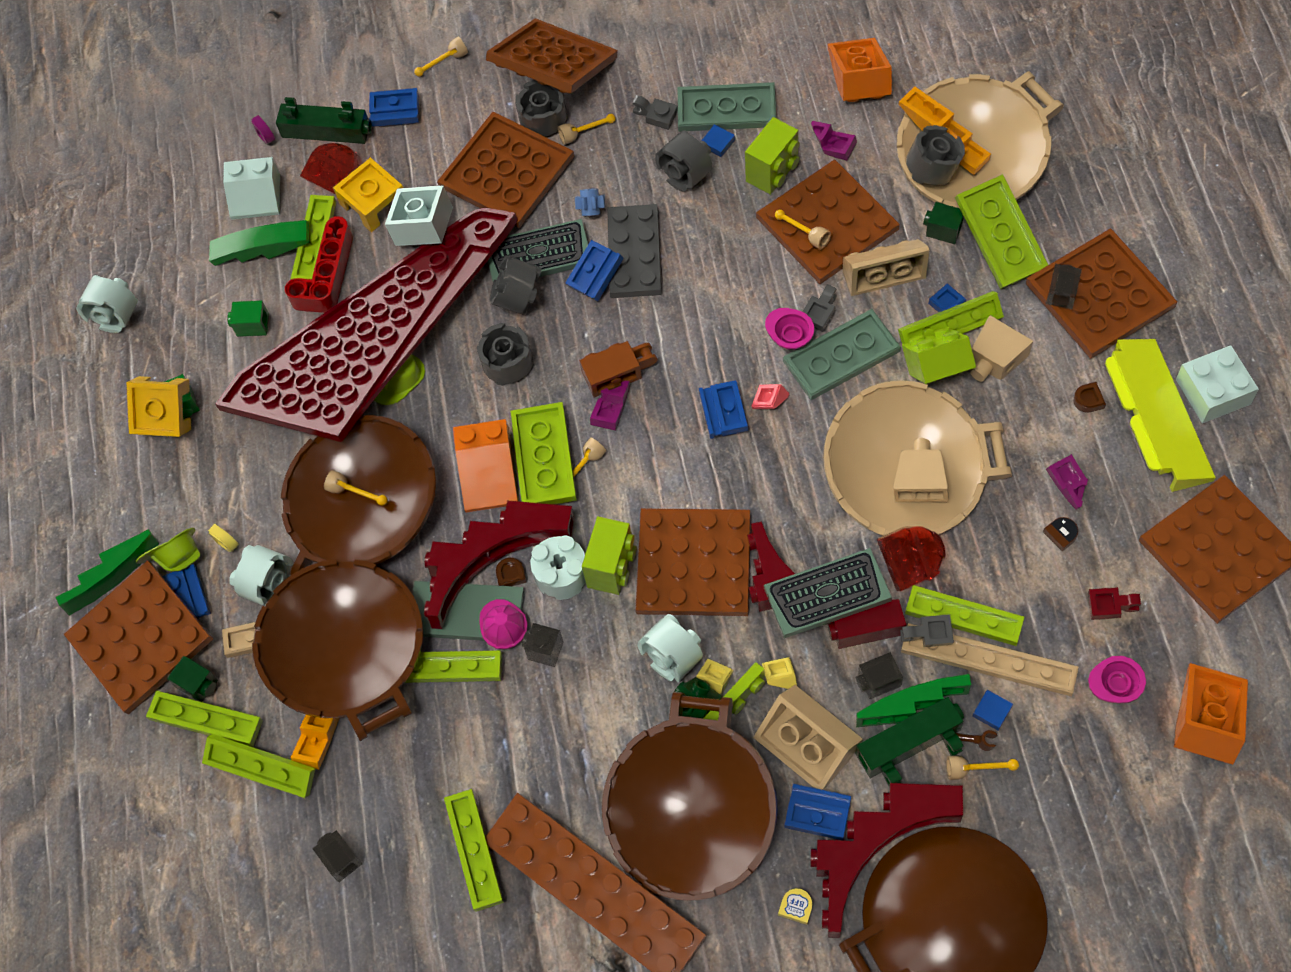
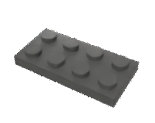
(635, 235)

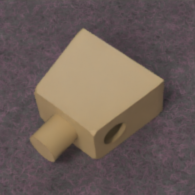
(998, 350)
(921, 475)

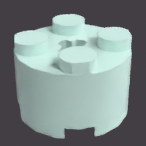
(107, 303)
(556, 553)
(260, 573)
(671, 648)

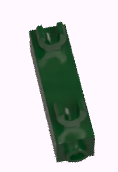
(323, 122)
(910, 737)

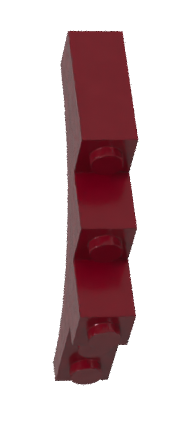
(484, 542)
(857, 629)
(909, 809)

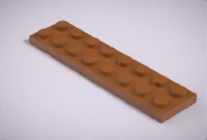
(594, 888)

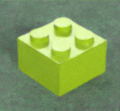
(772, 156)
(938, 355)
(609, 555)

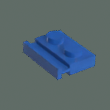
(394, 107)
(594, 270)
(723, 409)
(190, 590)
(817, 812)

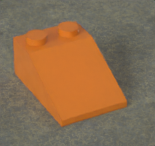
(860, 69)
(485, 465)
(1212, 714)

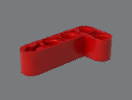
(327, 263)

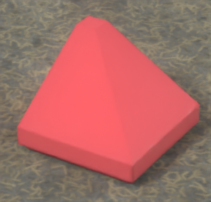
(769, 396)

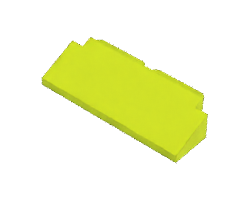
(1159, 413)

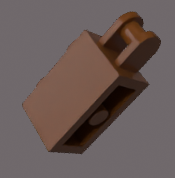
(616, 365)

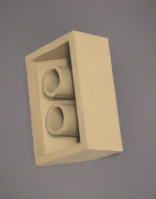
(886, 266)
(807, 737)

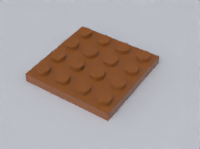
(551, 55)
(506, 167)
(836, 203)
(1112, 295)
(1220, 548)
(693, 562)
(137, 636)

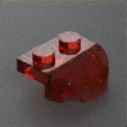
(330, 165)
(912, 555)

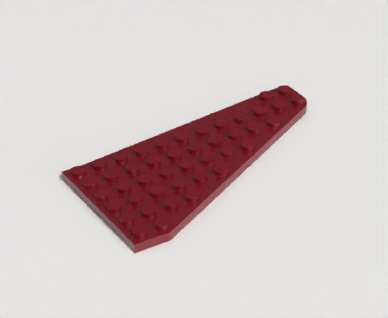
(346, 356)

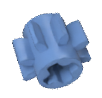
(590, 202)

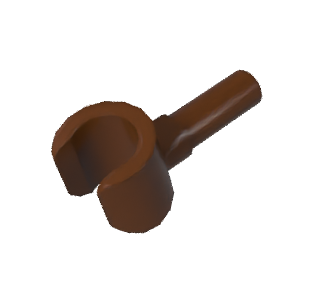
(980, 740)

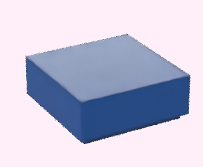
(718, 140)
(946, 298)
(992, 710)

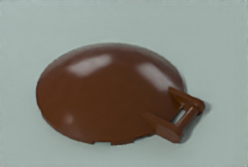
(346, 526)
(339, 642)
(690, 804)
(951, 906)

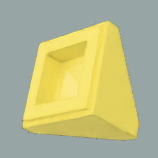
(780, 673)
(715, 675)

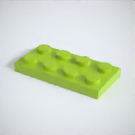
(1001, 231)
(543, 454)

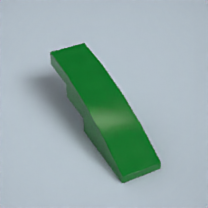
(260, 240)
(115, 567)
(906, 702)

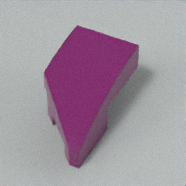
(832, 142)
(610, 407)
(1069, 480)

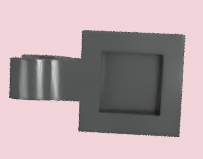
(658, 113)
(821, 309)
(932, 631)

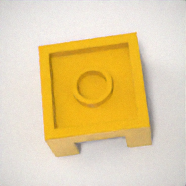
(367, 192)
(157, 407)

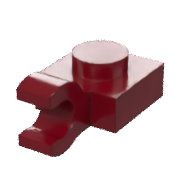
(1107, 603)

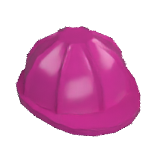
(789, 328)
(502, 624)
(1117, 680)

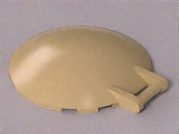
(1002, 122)
(882, 422)

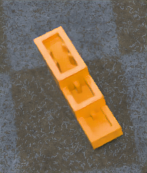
(928, 112)
(314, 740)

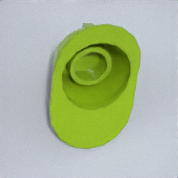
(403, 382)
(174, 554)

